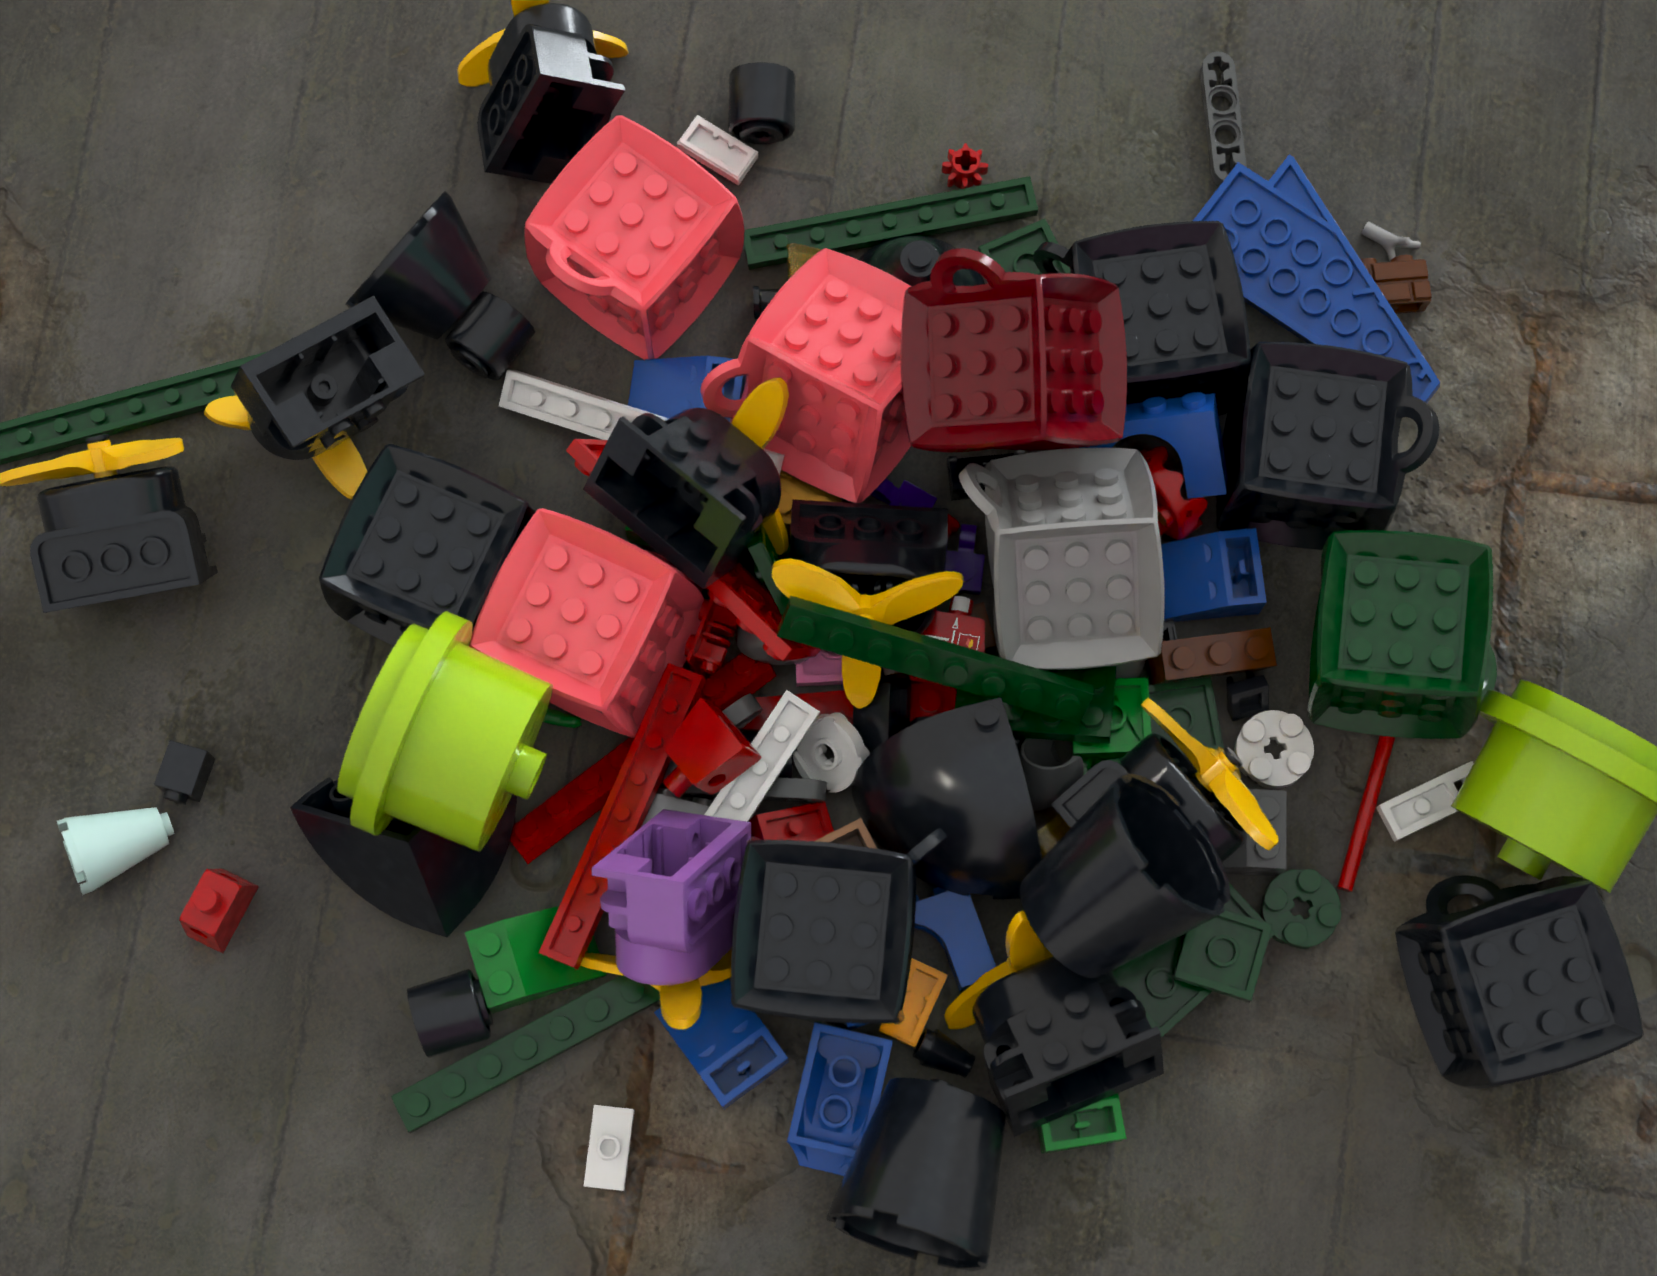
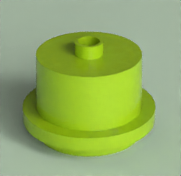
(444, 737)
(1560, 785)

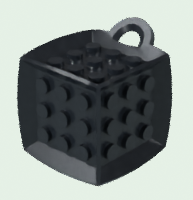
(1177, 306)
(1319, 443)
(419, 544)
(825, 930)
(1517, 981)

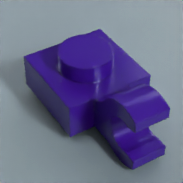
(904, 496)
(966, 561)

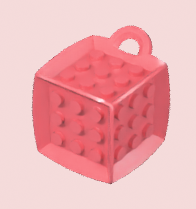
(635, 237)
(839, 351)
(588, 618)

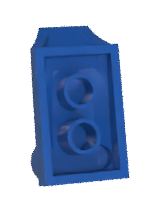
(837, 1096)

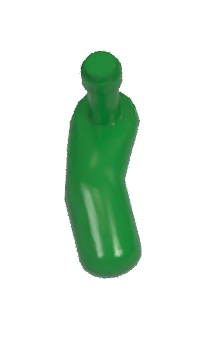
(559, 718)

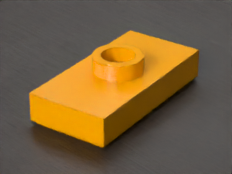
(921, 995)

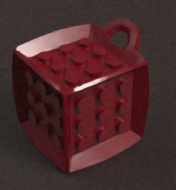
(1012, 359)

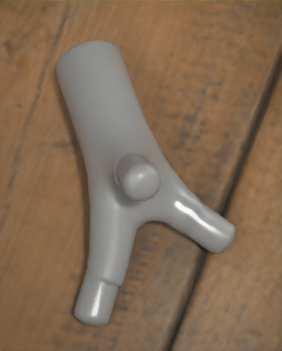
(1388, 240)

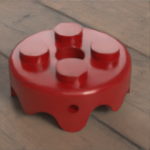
(1175, 515)

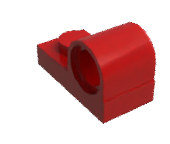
(795, 823)

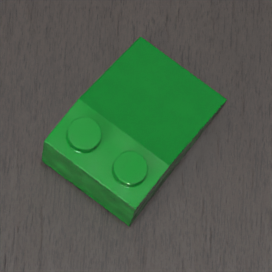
(512, 967)

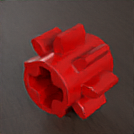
(964, 157)

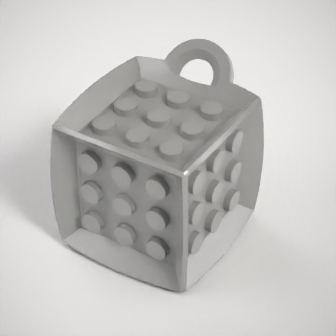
(1072, 556)

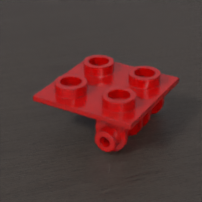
(702, 649)

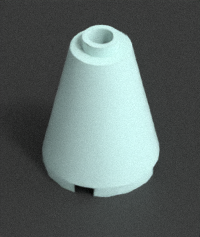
(112, 842)

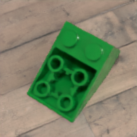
(1086, 1127)

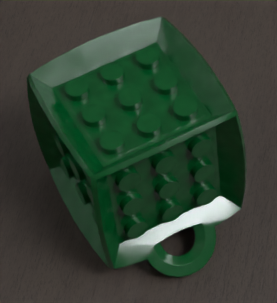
(1402, 634)

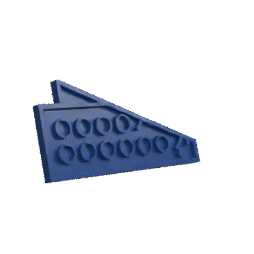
(1306, 271)

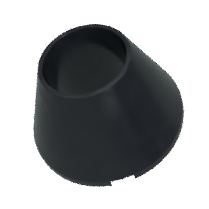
(428, 273)

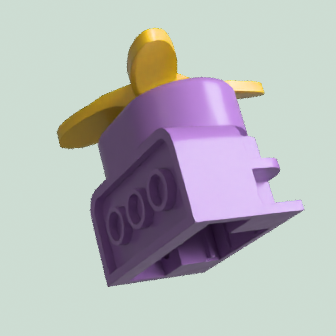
(673, 907)

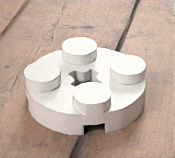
(1287, 731)
(847, 748)

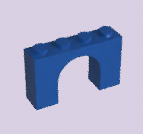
(1194, 432)
(957, 928)

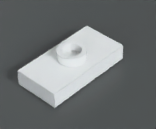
(717, 150)
(609, 1148)

